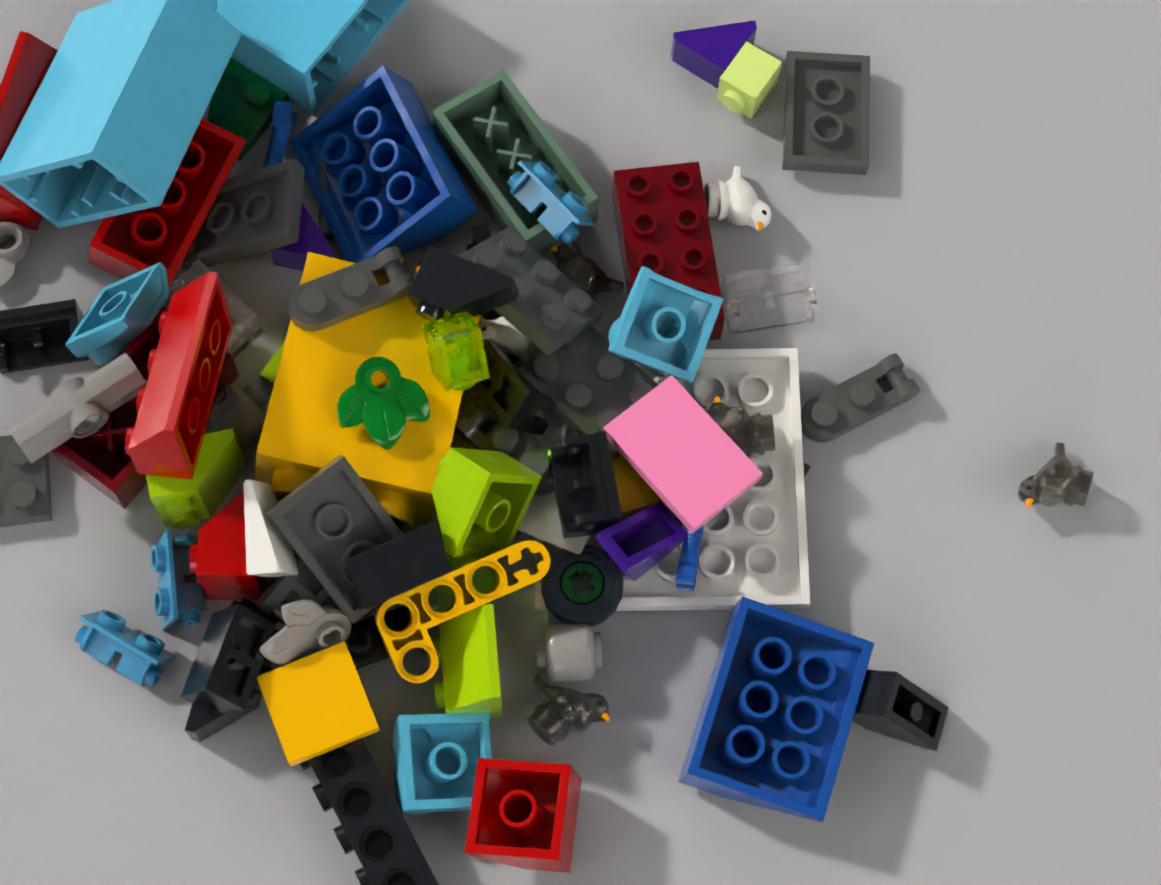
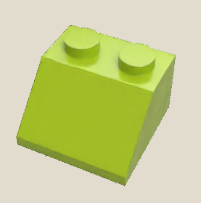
(481, 500)
(188, 501)
(469, 664)

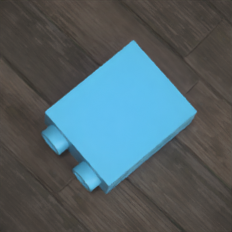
(306, 43)
(118, 108)

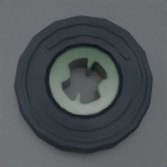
(605, 583)

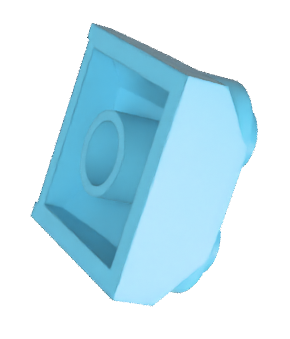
(120, 315)
(664, 326)
(438, 760)

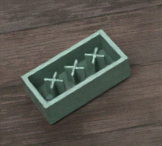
(486, 138)

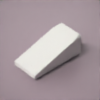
(266, 548)

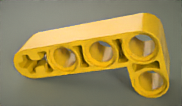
(464, 599)

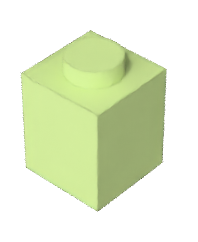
(748, 80)

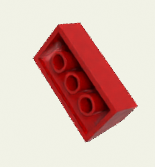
(20, 82)
(166, 232)
(181, 381)

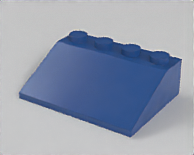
(384, 171)
(777, 711)

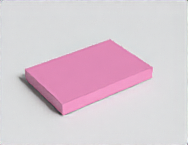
(682, 453)

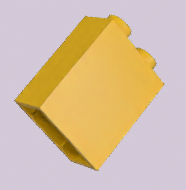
(313, 371)

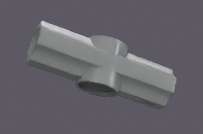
(77, 407)

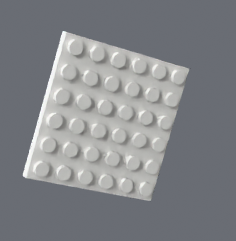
(762, 537)

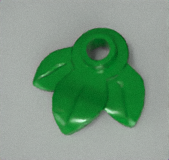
(382, 409)

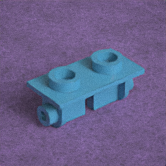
(539, 187)
(174, 597)
(140, 652)

